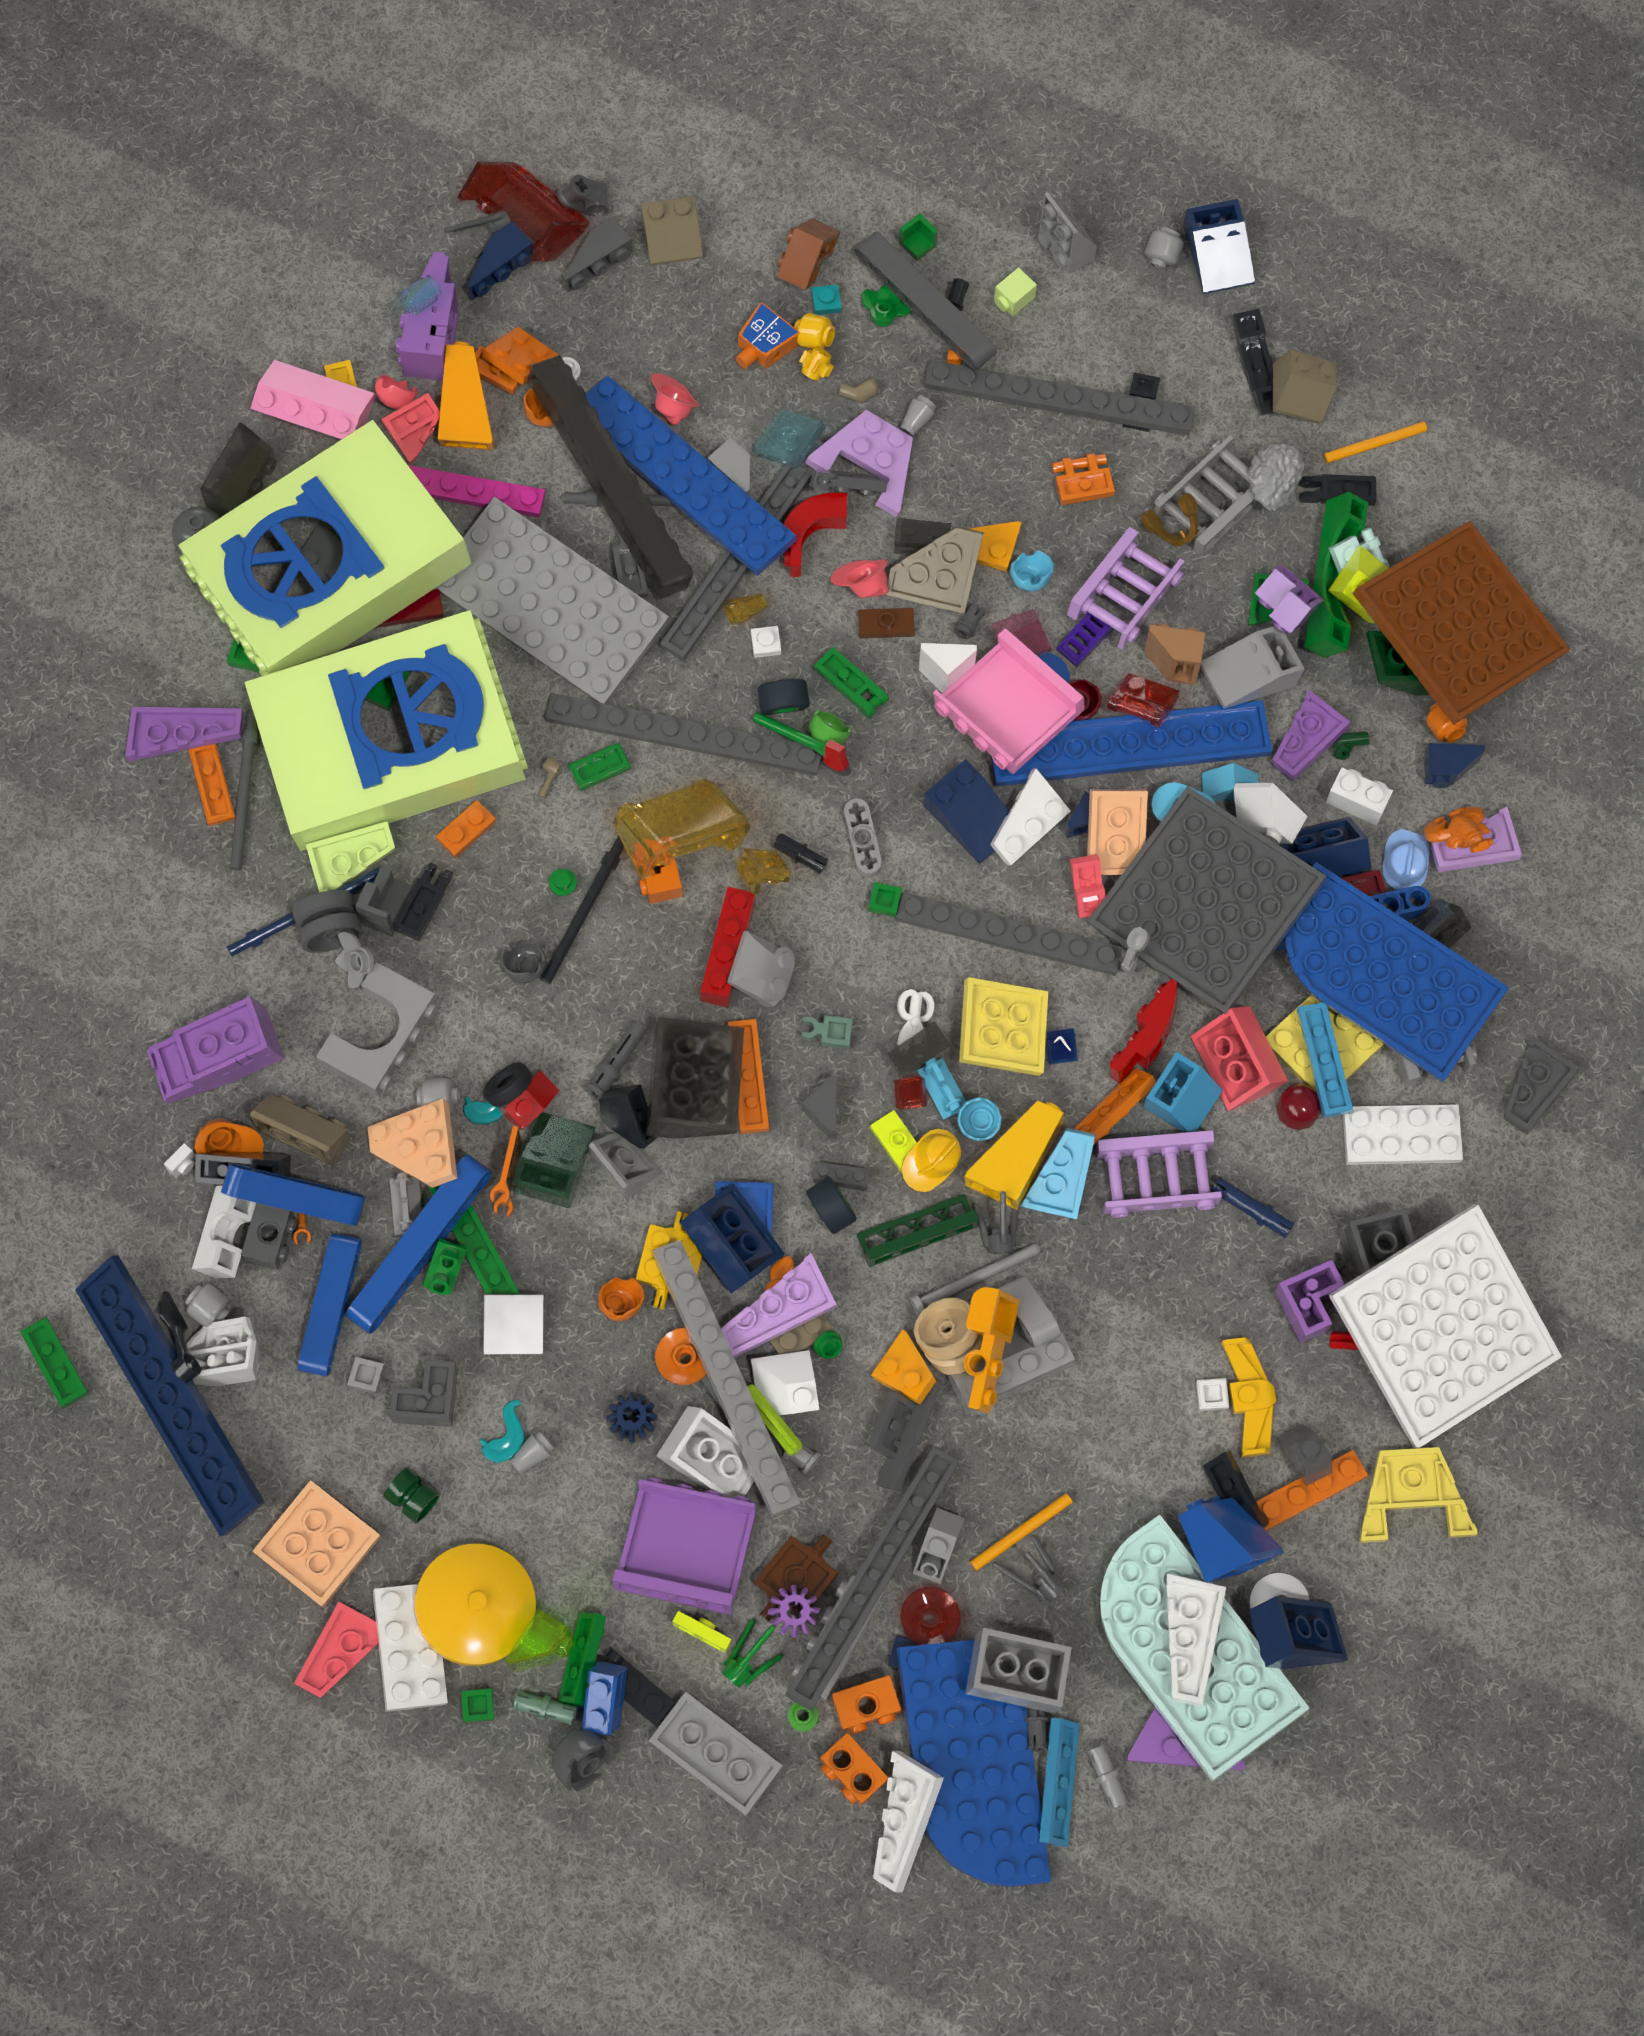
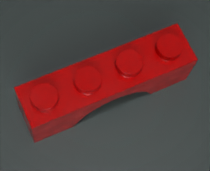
(733, 920)

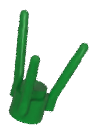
(738, 1669)

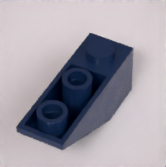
(502, 255)

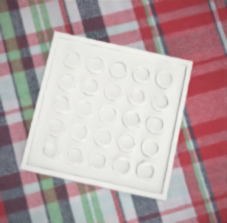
(1445, 1326)

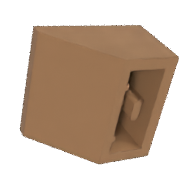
(1175, 652)

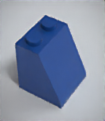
(1226, 1538)

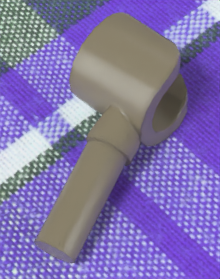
(553, 769)

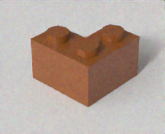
(807, 249)

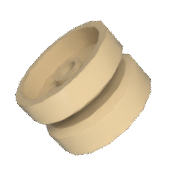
(944, 1335)

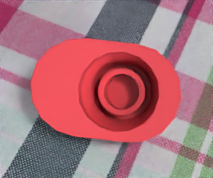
(672, 398)
(863, 577)

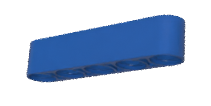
(293, 1194)
(328, 1304)

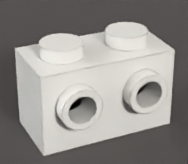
(1359, 795)

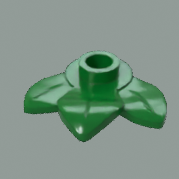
(883, 306)

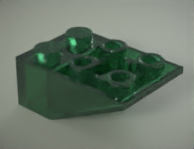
(553, 1160)

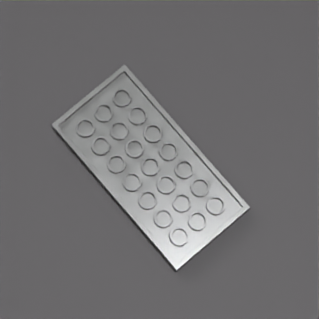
(553, 602)

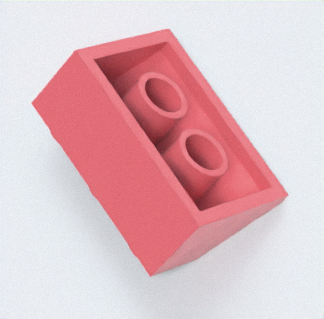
(1239, 1057)

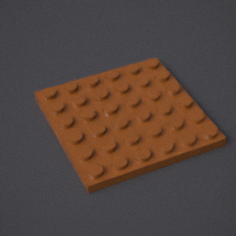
(1461, 622)

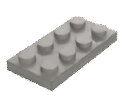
(715, 1754)

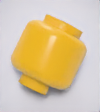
(815, 331)

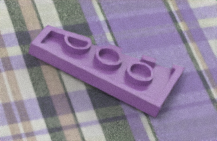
(174, 729)

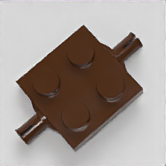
(796, 1566)

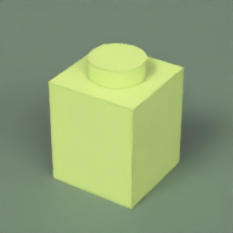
(1015, 292)

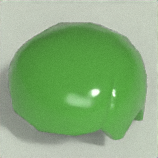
(828, 727)

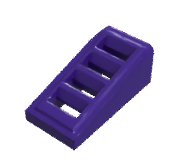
(1079, 631)

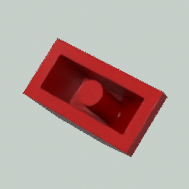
(531, 1102)

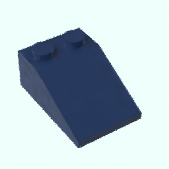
(967, 809)
(1297, 1633)

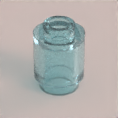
(420, 295)

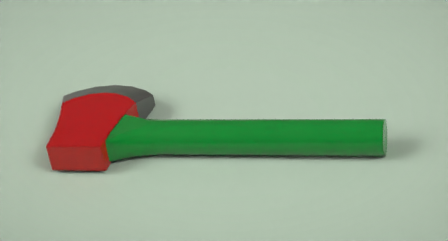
(833, 752)

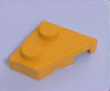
(905, 1370)

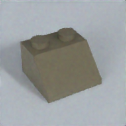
(671, 230)
(1303, 386)

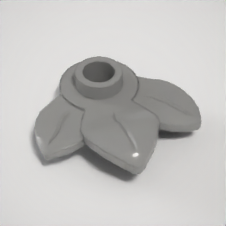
(354, 959)

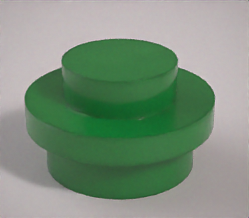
(562, 882)
(828, 1344)

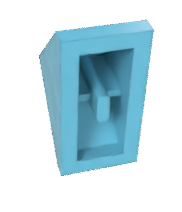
(1221, 781)

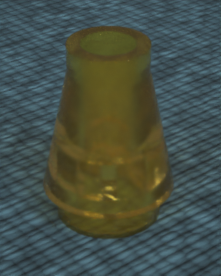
(744, 608)

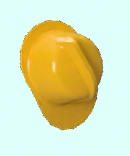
(931, 1160)

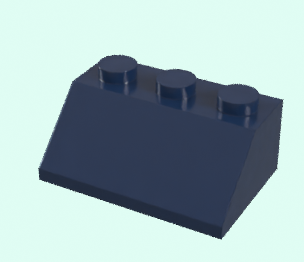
(1334, 845)
(732, 1238)

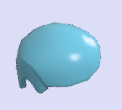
(1032, 571)
(979, 1119)

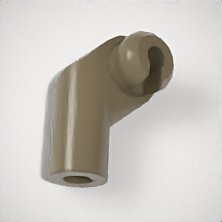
(861, 392)

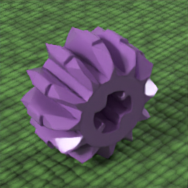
(783, 1607)

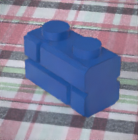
(604, 1698)

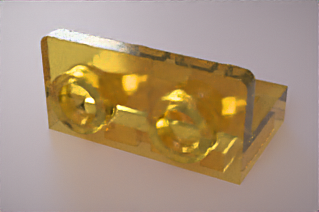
(761, 865)

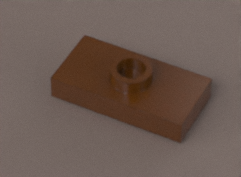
(886, 623)

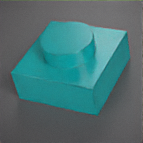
(826, 299)

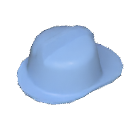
(1405, 859)

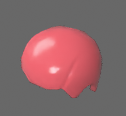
(392, 393)

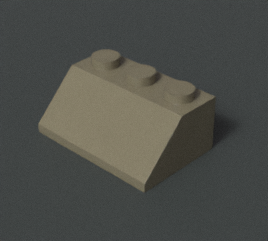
(301, 1128)

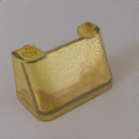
(679, 825)

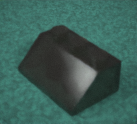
(238, 471)

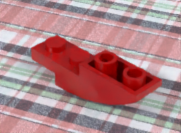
(1154, 1024)

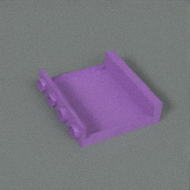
(686, 1546)

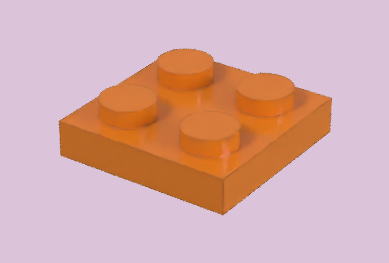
(517, 353)

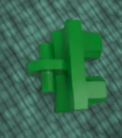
(444, 1267)

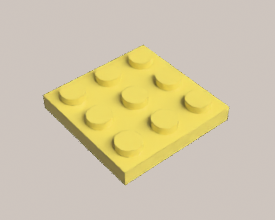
(1003, 1026)
(1353, 1044)

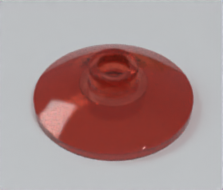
(930, 1602)

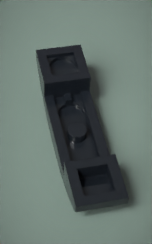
(1255, 358)

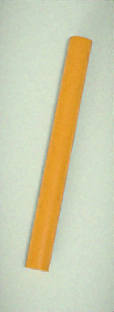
(1375, 442)
(1021, 1531)

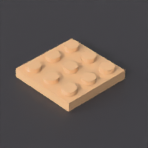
(316, 1544)

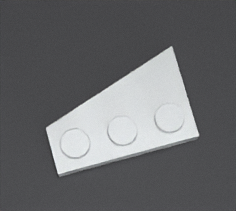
(1031, 817)

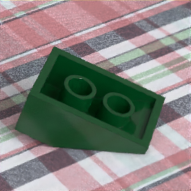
(1390, 666)

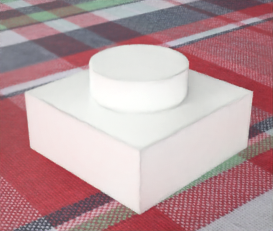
(765, 641)
(181, 1161)

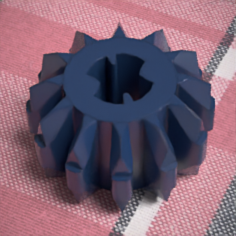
(628, 1427)

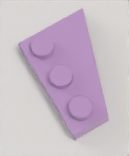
(1503, 850)

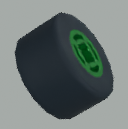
(783, 696)
(831, 1205)

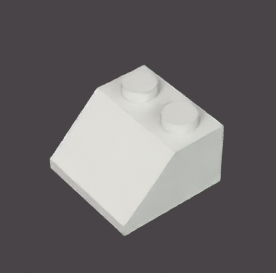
(1268, 811)

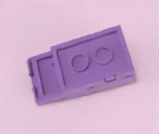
(426, 334)
(215, 1050)

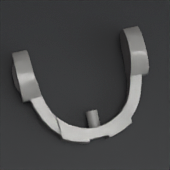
(1136, 941)

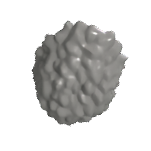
(1275, 474)

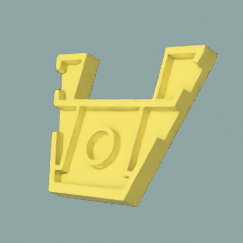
(1413, 1481)

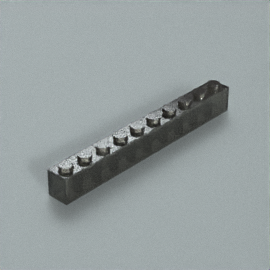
(610, 477)

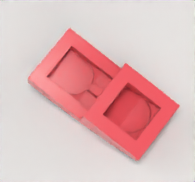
(1087, 884)

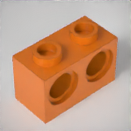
(860, 1765)

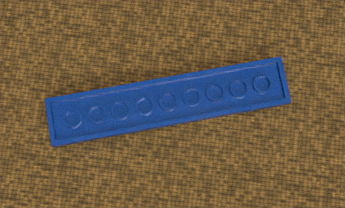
(690, 479)
(1135, 744)

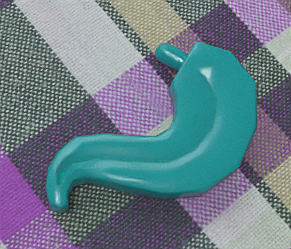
(481, 1112)
(506, 1447)

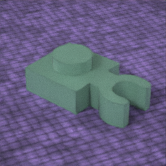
(833, 1031)

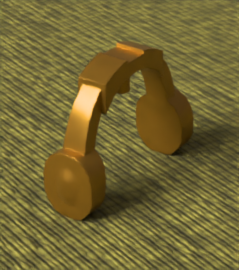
(1189, 508)

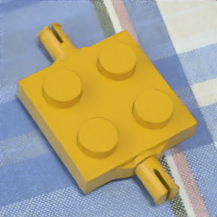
(648, 1270)

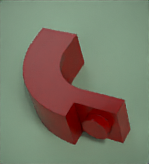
(811, 515)

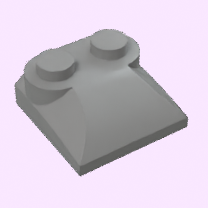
(762, 969)

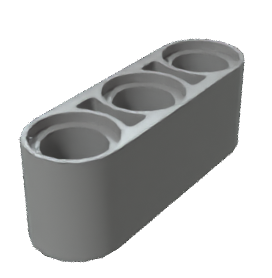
(1033, 1315)

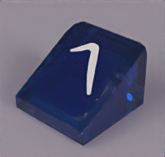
(1061, 1046)

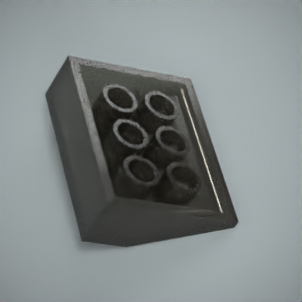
(694, 1079)

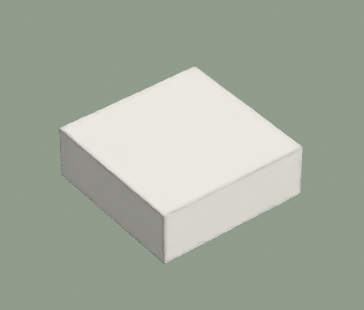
(1212, 1394)

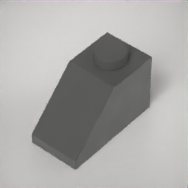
(1306, 1453)

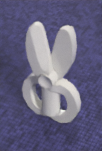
(913, 1019)

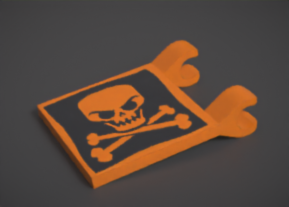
(508, 1173)

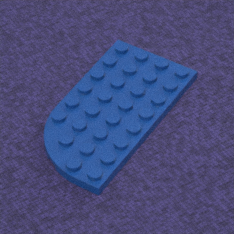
(1390, 977)
(989, 1794)

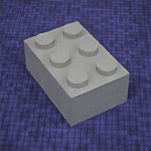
(1018, 1670)

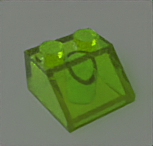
(540, 1643)

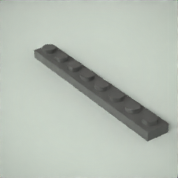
(1009, 933)

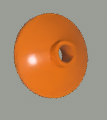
(669, 1354)

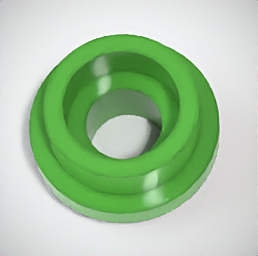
(802, 1726)

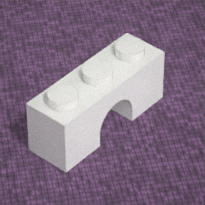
(216, 1251)

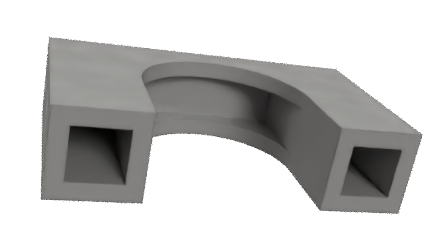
(374, 1068)

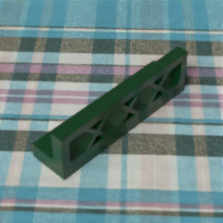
(920, 1236)

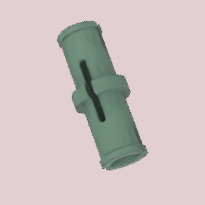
(545, 1707)

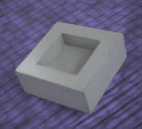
(366, 1375)

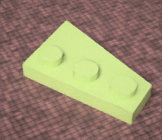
(348, 854)

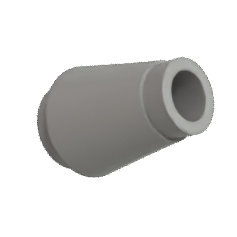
(917, 415)
(533, 1451)

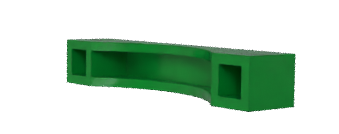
(1327, 626)

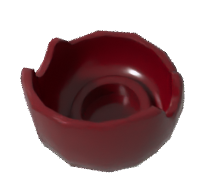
(1091, 696)
(1298, 1106)

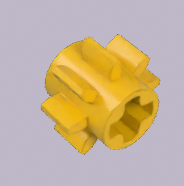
(816, 363)

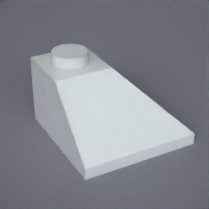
(787, 1382)

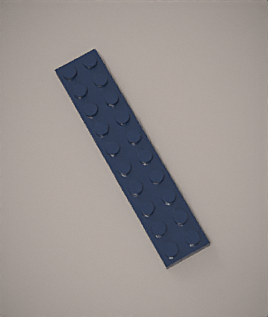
(171, 1403)

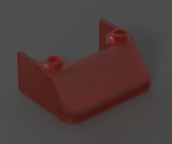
(528, 204)

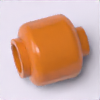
(1442, 726)

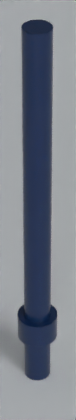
(255, 937)

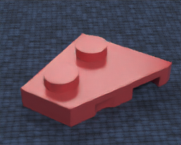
(412, 426)

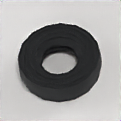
(507, 1084)

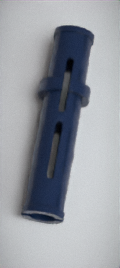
(1253, 1208)

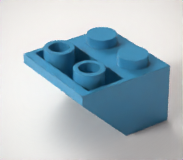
(1183, 1094)

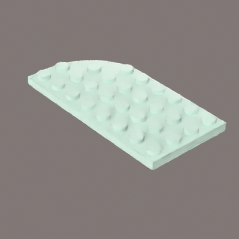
(1242, 1697)

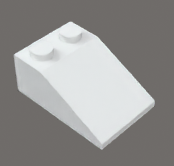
(707, 1454)

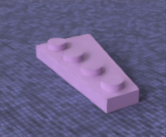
(785, 1306)

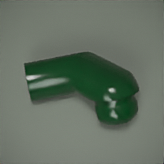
(1347, 741)

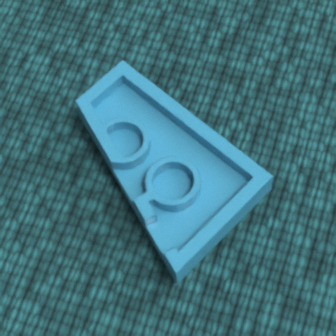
(1063, 1177)

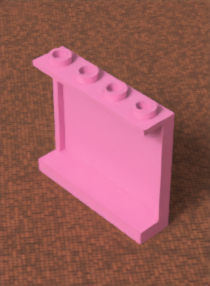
(1010, 703)

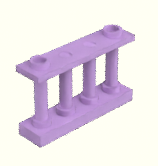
(1113, 566)
(1169, 1145)

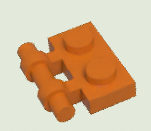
(1083, 485)

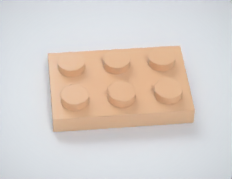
(1116, 827)

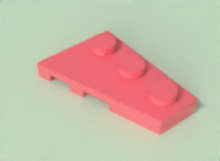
(338, 1649)

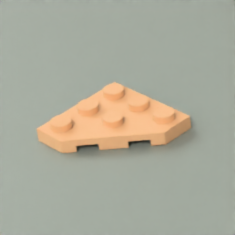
(418, 1143)

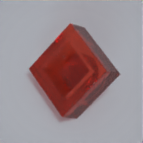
(910, 1093)

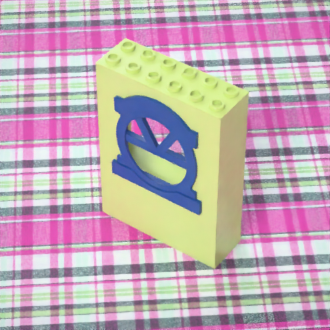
(392, 553)
(342, 781)

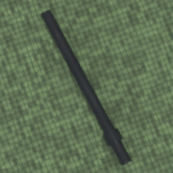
(609, 862)

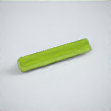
(775, 1423)

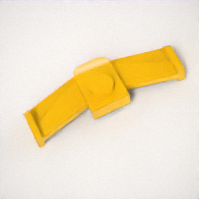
(1251, 1396)

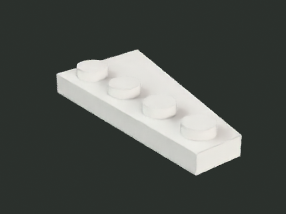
(1192, 1627)
(909, 1807)

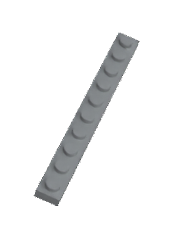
(726, 1379)

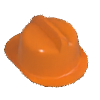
(226, 1137)

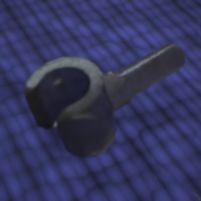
(1342, 1269)

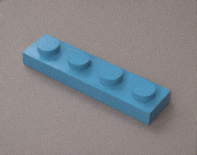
(1324, 1060)
(1059, 1782)

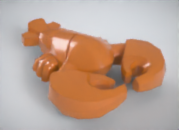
(1463, 830)

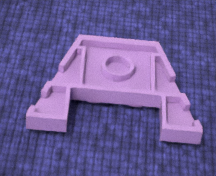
(874, 447)

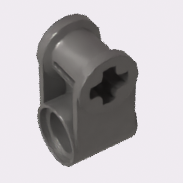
(585, 196)

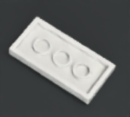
(1403, 1134)
(409, 1666)

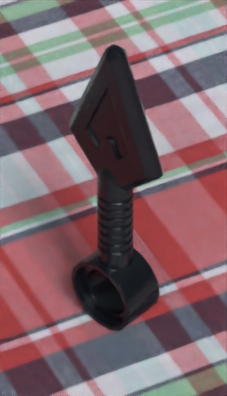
(185, 1365)

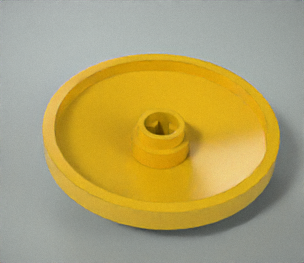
(474, 1604)

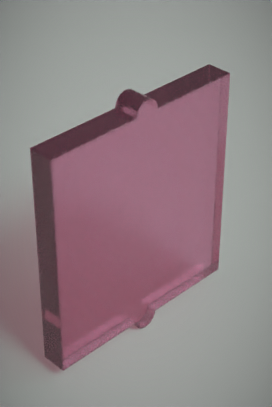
(1027, 630)

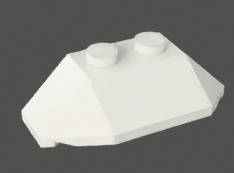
(225, 1352)

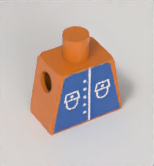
(765, 338)

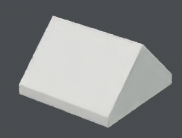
(946, 662)

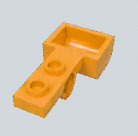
(994, 1317)

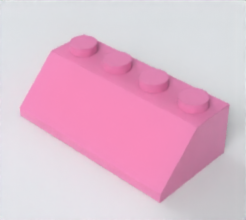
(312, 400)

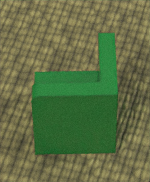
(918, 237)

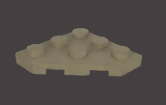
(939, 572)

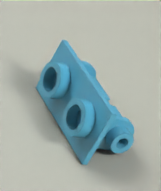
(942, 1087)

